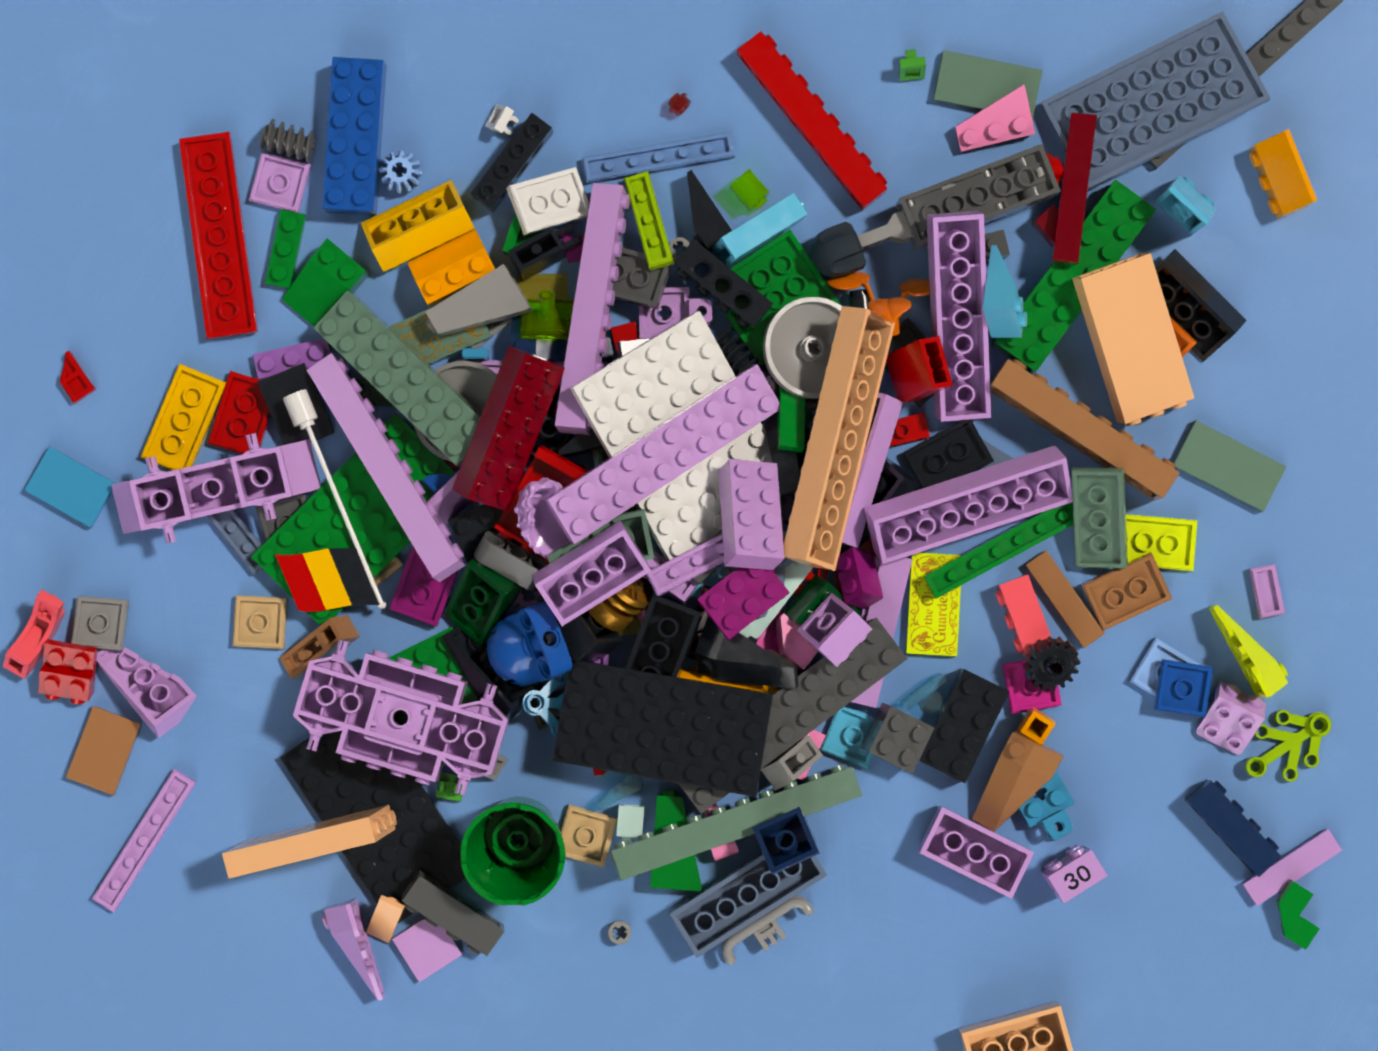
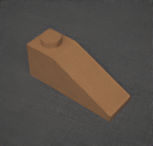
(319, 644)

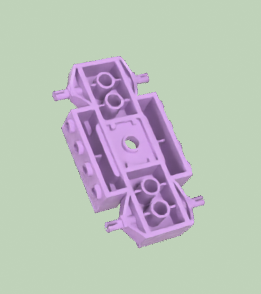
(437, 725)

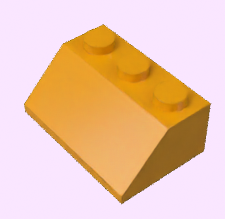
(1282, 174)
(450, 267)

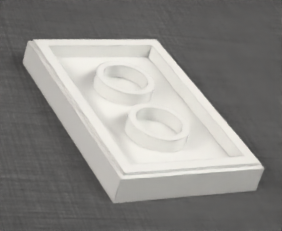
(549, 201)

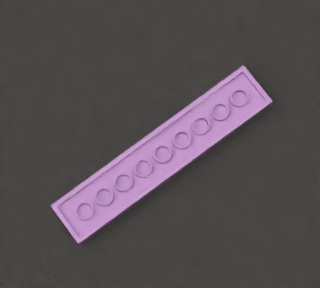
(663, 454)

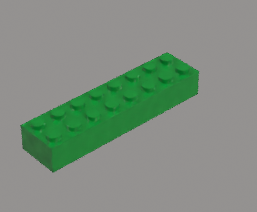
(1054, 300)

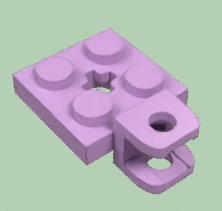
(679, 302)

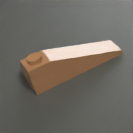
(1015, 779)

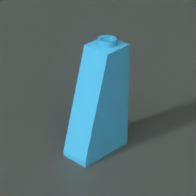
(759, 231)

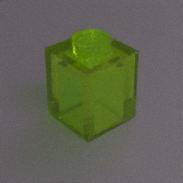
(750, 191)

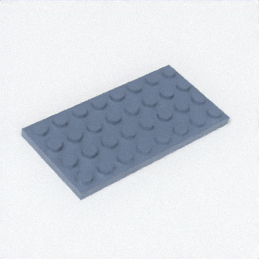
(1161, 97)

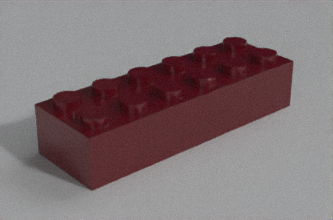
(508, 429)

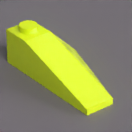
(1256, 663)

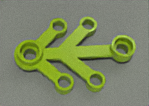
(1291, 742)

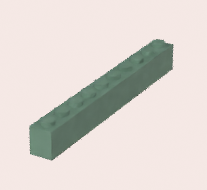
(733, 824)

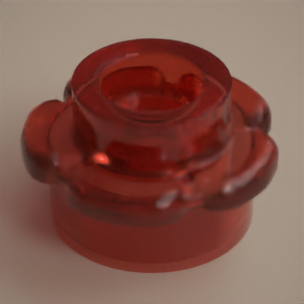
(679, 104)

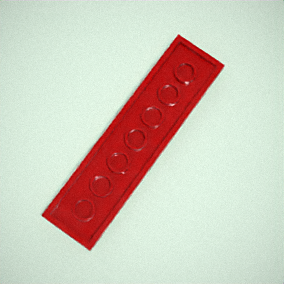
(218, 235)

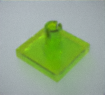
(548, 319)

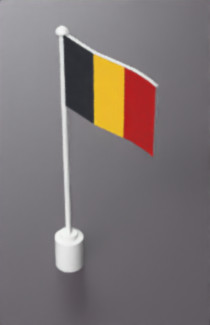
(331, 575)

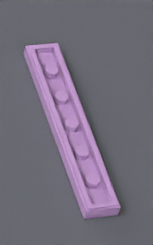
(144, 840)

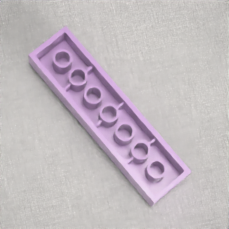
(957, 312)
(969, 504)

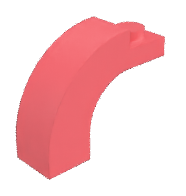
(41, 626)

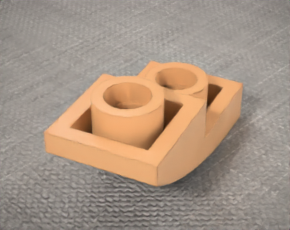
(385, 918)

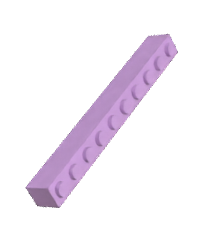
(592, 300)
(386, 467)

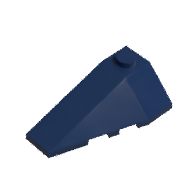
(548, 348)

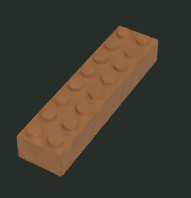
(1082, 429)

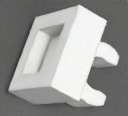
(499, 118)

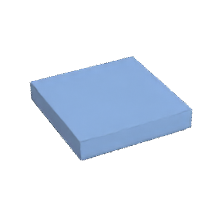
(1148, 670)

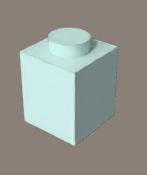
(630, 821)

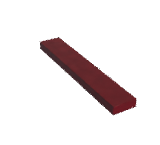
(1074, 188)

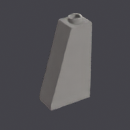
(480, 303)

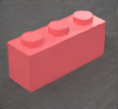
(1022, 613)

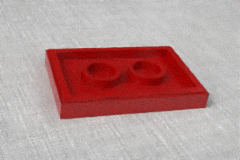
(240, 414)

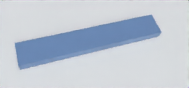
(658, 157)

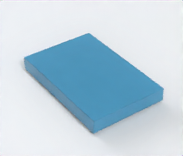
(70, 487)

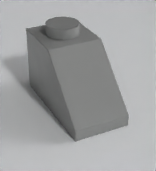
(792, 763)

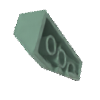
(635, 524)

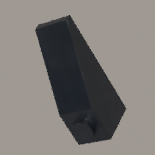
(706, 218)

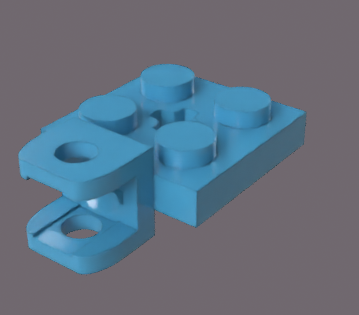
(1051, 809)

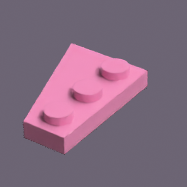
(999, 122)

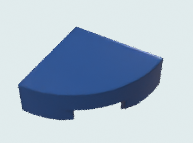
(436, 481)

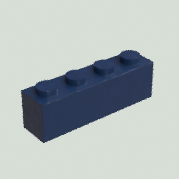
(1233, 828)

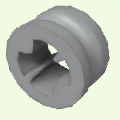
(674, 243)
(621, 940)

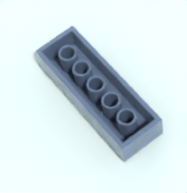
(740, 900)

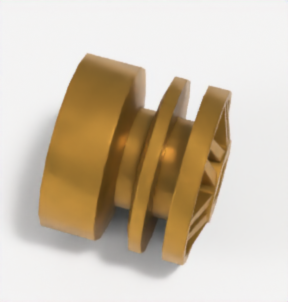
(620, 609)

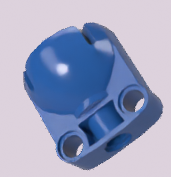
(528, 646)

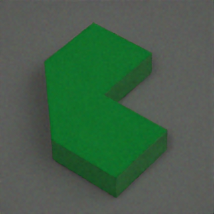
(1290, 906)

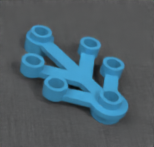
(544, 702)

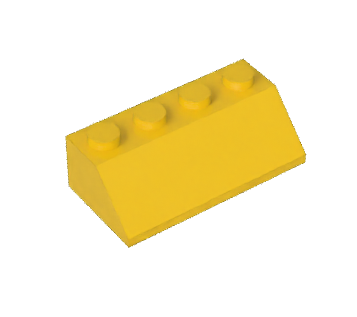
(417, 226)

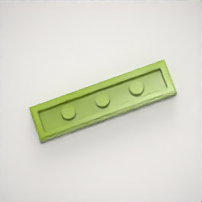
(649, 221)

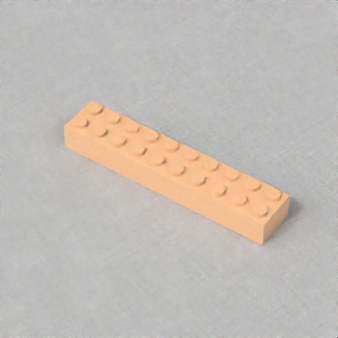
(838, 438)

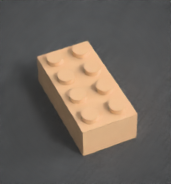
(1028, 1030)

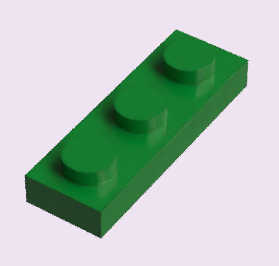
(285, 249)

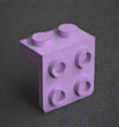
(1232, 718)

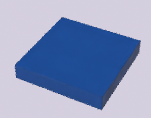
(1183, 688)

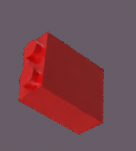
(918, 370)

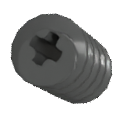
(288, 141)

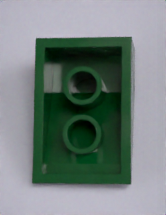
(481, 600)

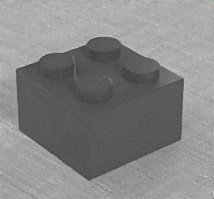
(897, 737)

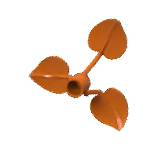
(888, 309)

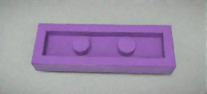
(280, 359)

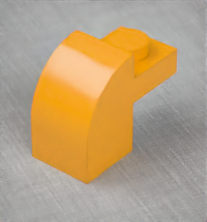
(1036, 725)

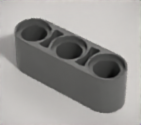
(509, 559)

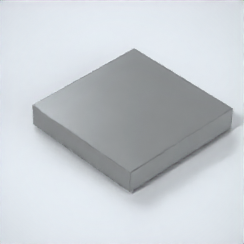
(100, 623)

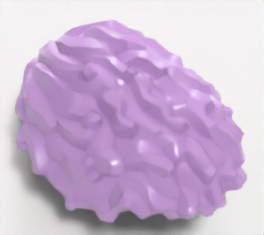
(536, 519)

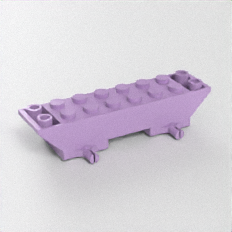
(216, 486)

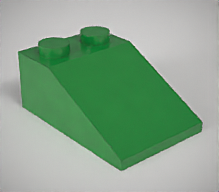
(324, 282)

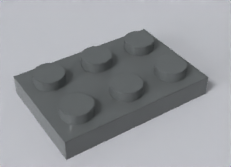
(636, 281)

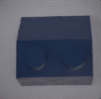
(786, 840)

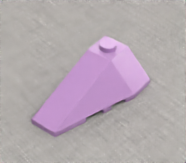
(152, 692)
(350, 933)

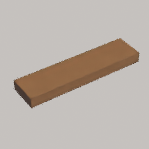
(1064, 599)

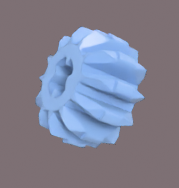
(406, 179)

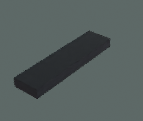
(787, 461)

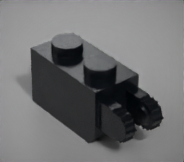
(542, 251)

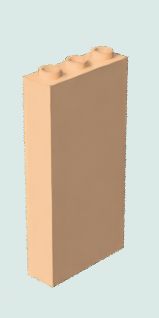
(1133, 339)
(309, 841)

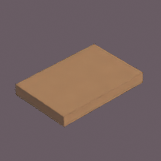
(1126, 591)
(103, 750)

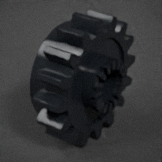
(1051, 663)

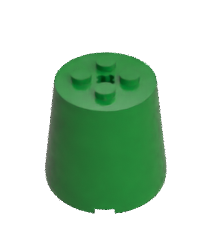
(512, 869)

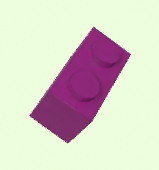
(858, 578)

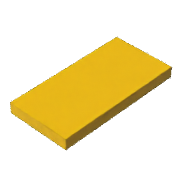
(184, 418)

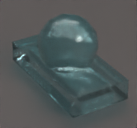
(926, 696)

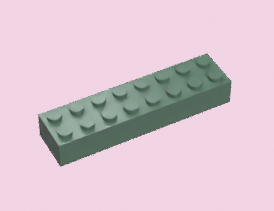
(400, 375)

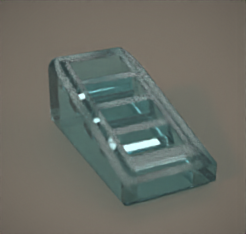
(626, 787)

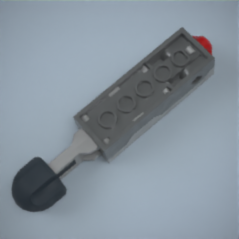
(991, 189)

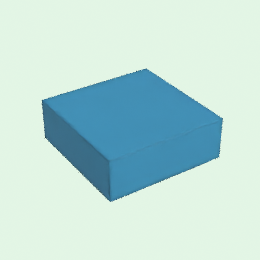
(475, 354)

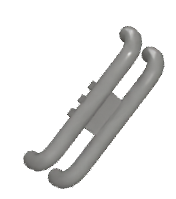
(765, 927)

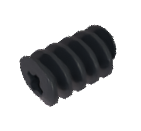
(734, 353)

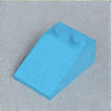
(1186, 205)
(1001, 300)

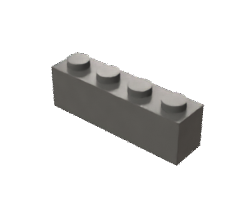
(452, 913)

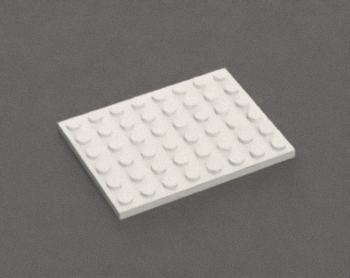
(646, 391)

